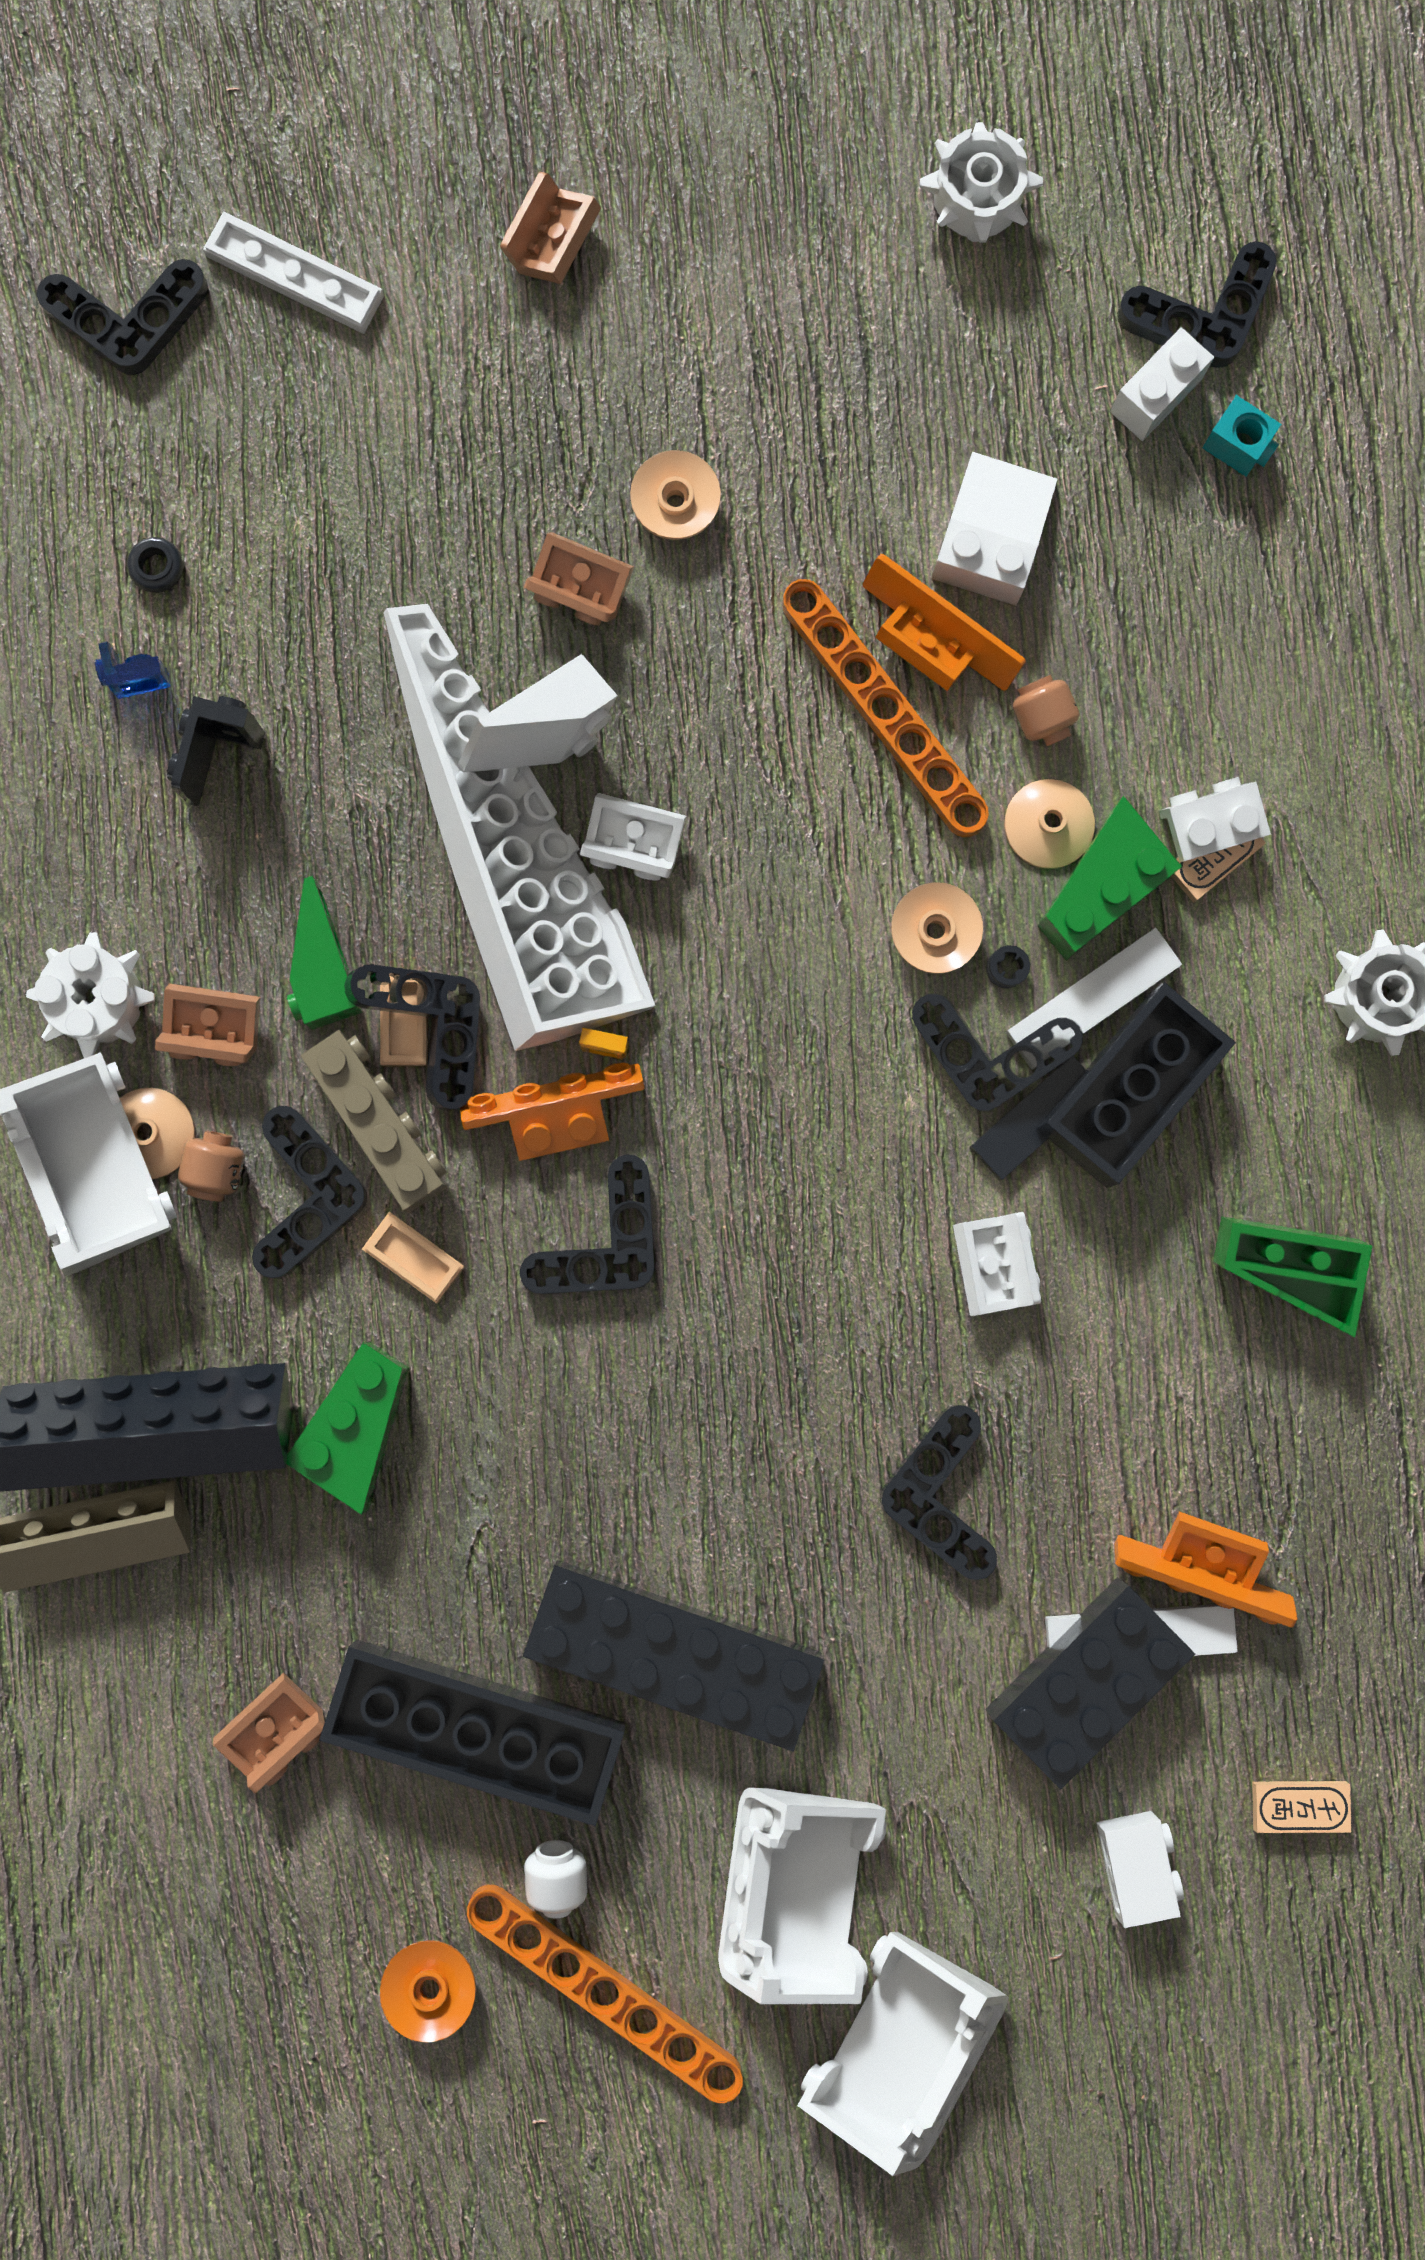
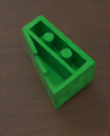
(1110, 879)
(1300, 1266)
(351, 1428)

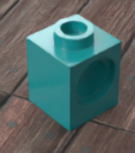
(1247, 419)

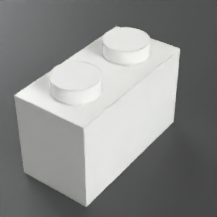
(1161, 384)
(1140, 1869)

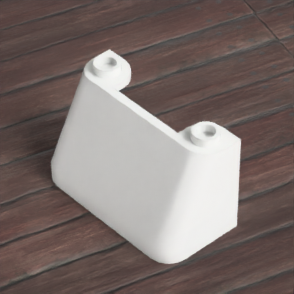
(84, 1163)
(795, 1897)
(904, 2055)

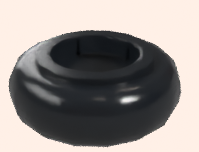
(146, 549)

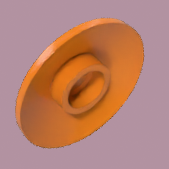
(410, 2009)

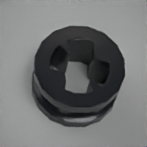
(999, 956)

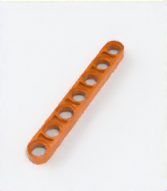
(877, 686)
(615, 2015)

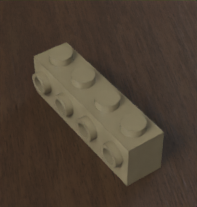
(374, 1121)
(93, 1536)

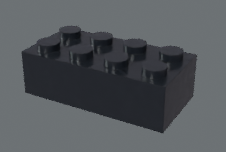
(1136, 1085)
(1089, 1682)

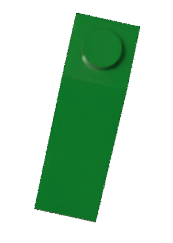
(318, 964)

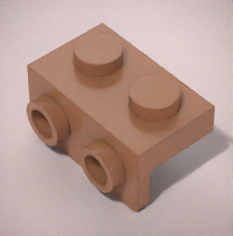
(548, 230)
(579, 579)
(209, 1025)
(271, 1732)

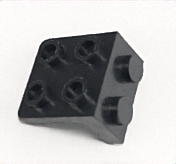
(200, 730)

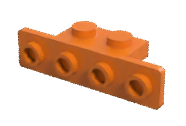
(936, 633)
(557, 1113)
(1212, 1564)

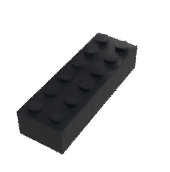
(144, 1426)
(674, 1655)
(473, 1732)

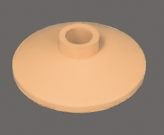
(669, 475)
(1034, 839)
(953, 912)
(170, 1125)

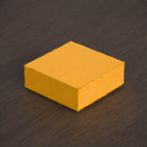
(603, 1043)

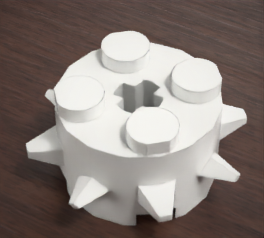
(981, 182)
(114, 985)
(1360, 996)

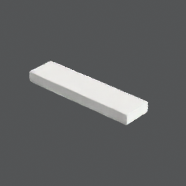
(293, 272)
(1100, 992)
(1202, 1627)

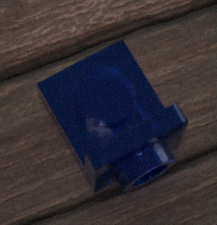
(134, 677)

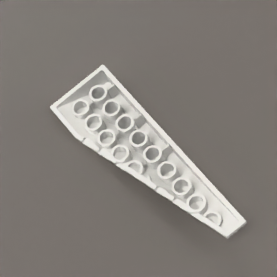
(534, 908)

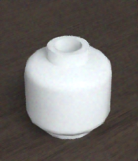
(555, 1879)

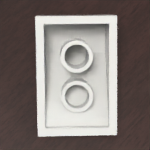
(994, 529)
(543, 721)

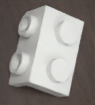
(1216, 820)
(633, 837)
(997, 1264)

